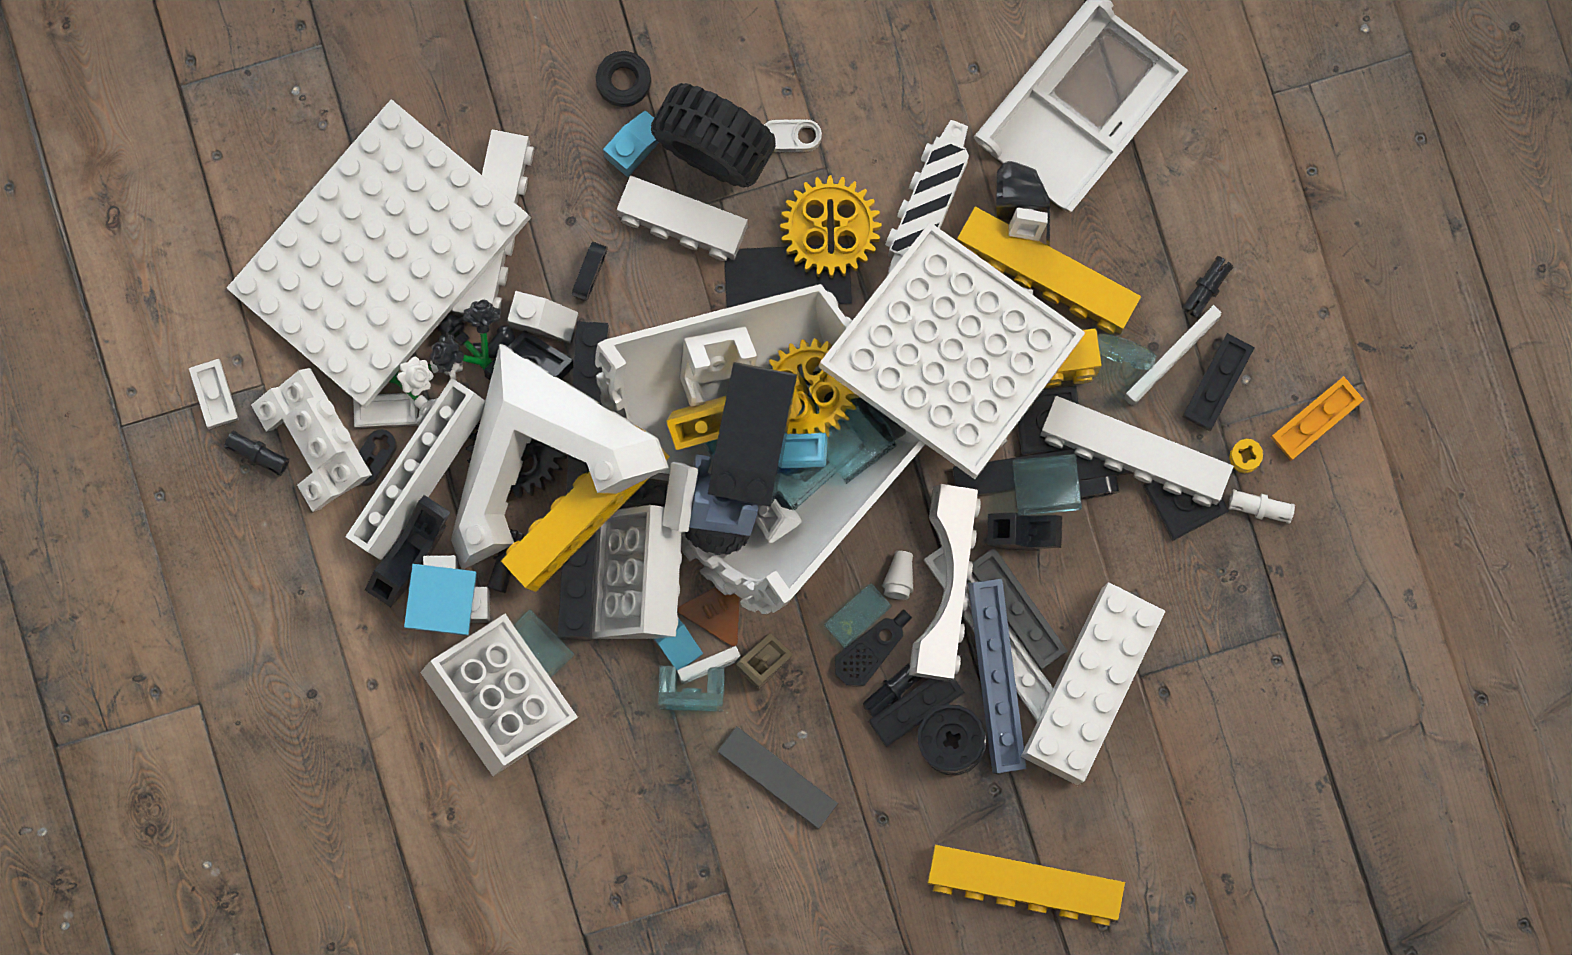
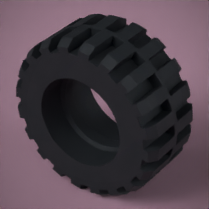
(713, 135)

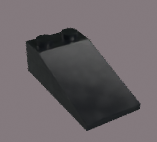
(752, 434)

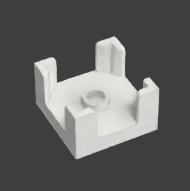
(711, 359)

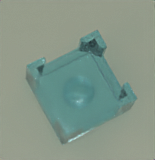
(691, 698)

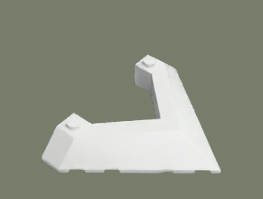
(533, 404)

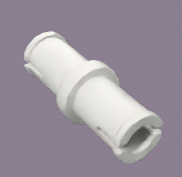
(1261, 506)

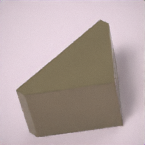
(763, 661)

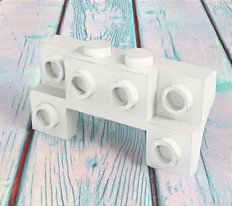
(317, 433)

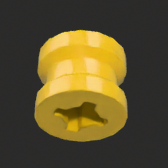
(1242, 461)

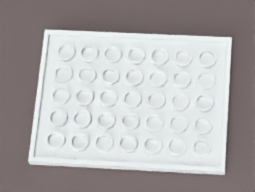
(378, 253)

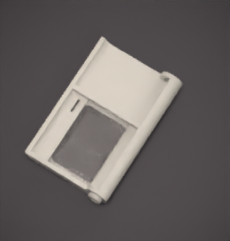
(1075, 98)

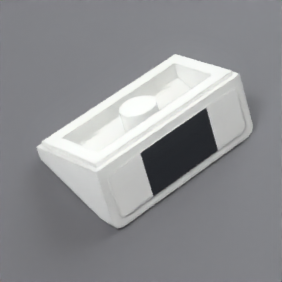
(777, 519)

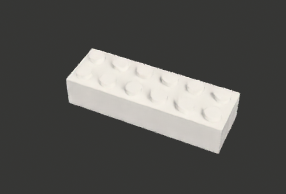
(1093, 684)

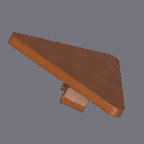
(715, 614)

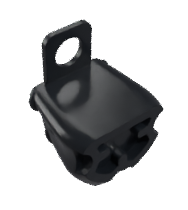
(1020, 188)

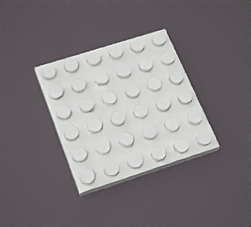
(951, 350)

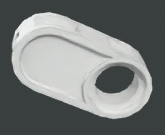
(787, 135)

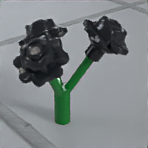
(452, 329)

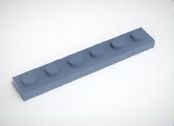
(997, 675)

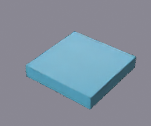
(440, 599)

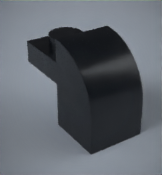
(1024, 531)

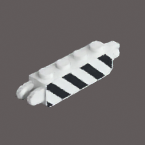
(931, 189)

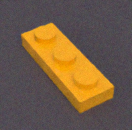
(1317, 418)

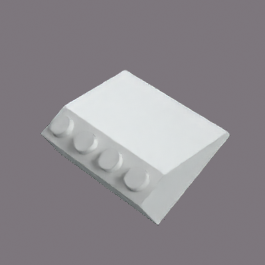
(636, 576)
(498, 694)

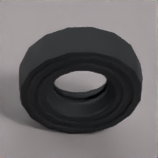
(628, 60)

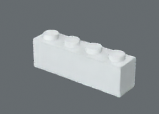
(681, 218)

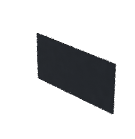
(771, 272)

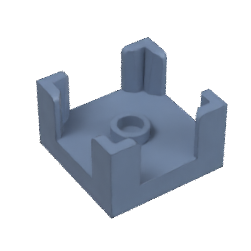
(718, 512)

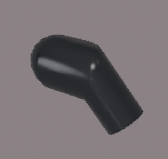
(503, 336)

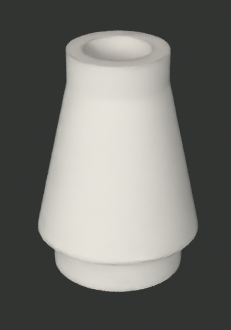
(899, 579)

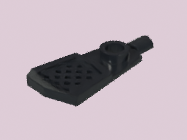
(874, 647)

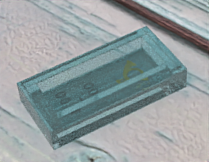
(857, 615)

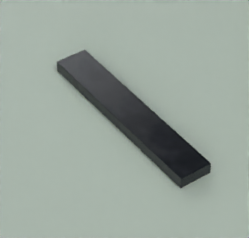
(999, 474)

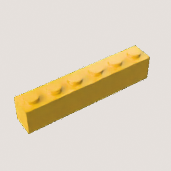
(1050, 272)
(563, 530)
(1025, 883)

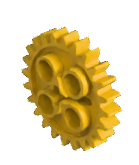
(858, 226)
(822, 383)

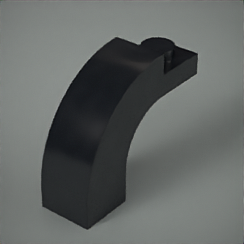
(417, 540)

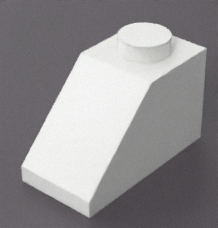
(542, 317)

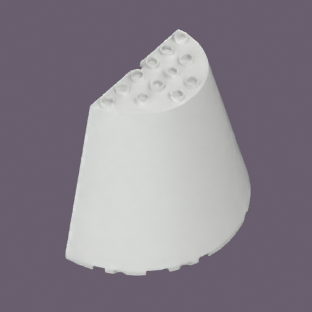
(645, 387)

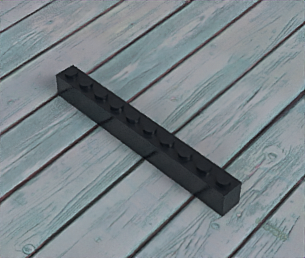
(579, 569)

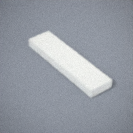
(1172, 355)

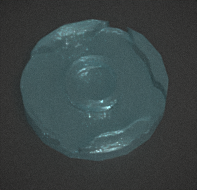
(1122, 350)

